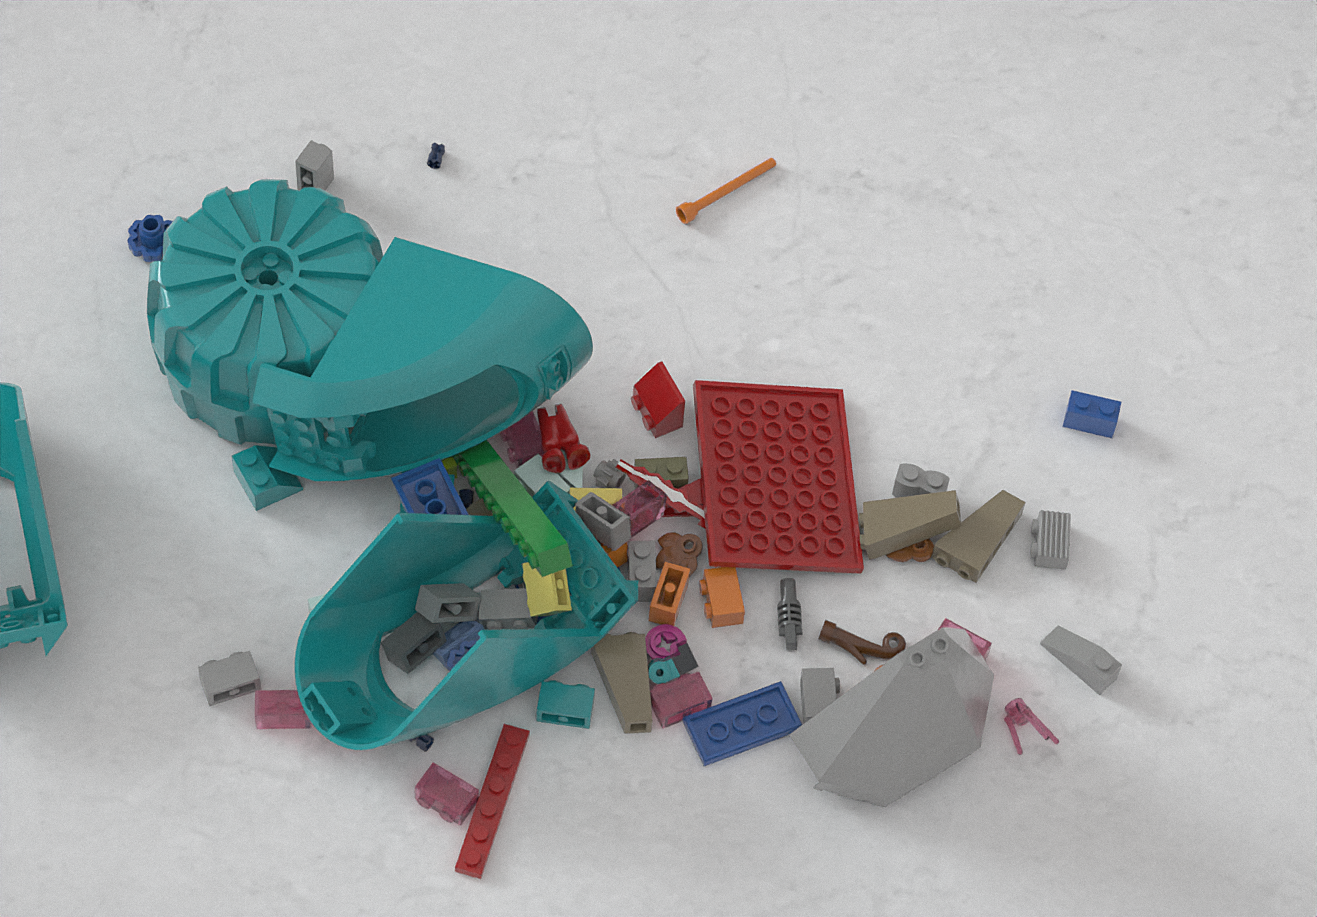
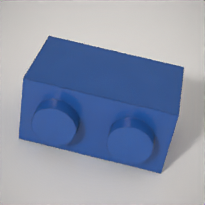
(1092, 414)

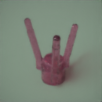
(1020, 713)

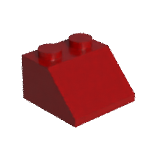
(659, 401)

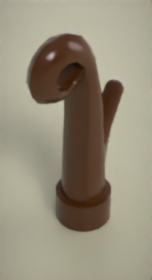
(856, 645)

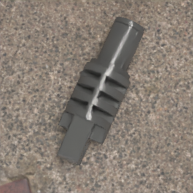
(789, 613)

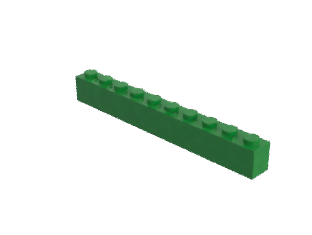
(514, 509)

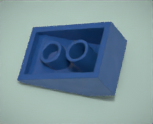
(428, 490)

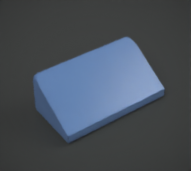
(456, 635)

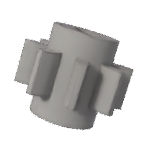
(608, 475)

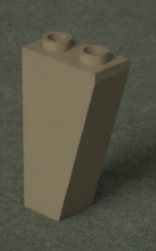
(906, 521)
(979, 537)
(626, 678)

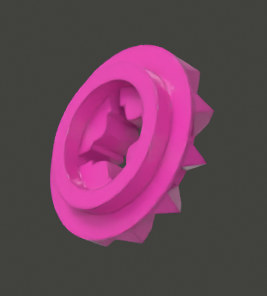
(669, 634)

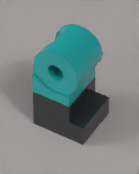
(673, 666)

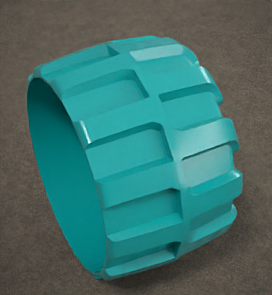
(250, 285)

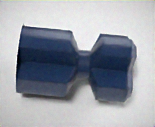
(435, 156)
(466, 497)
(423, 742)

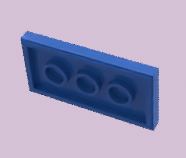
(742, 723)

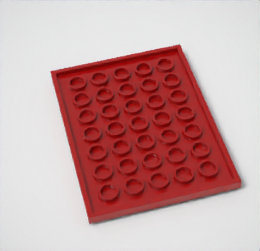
(777, 477)

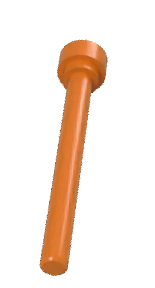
(687, 211)

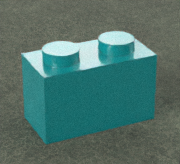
(565, 704)

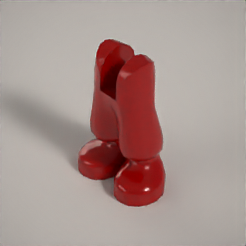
(560, 434)

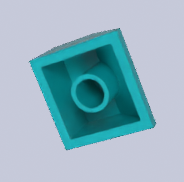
(260, 482)

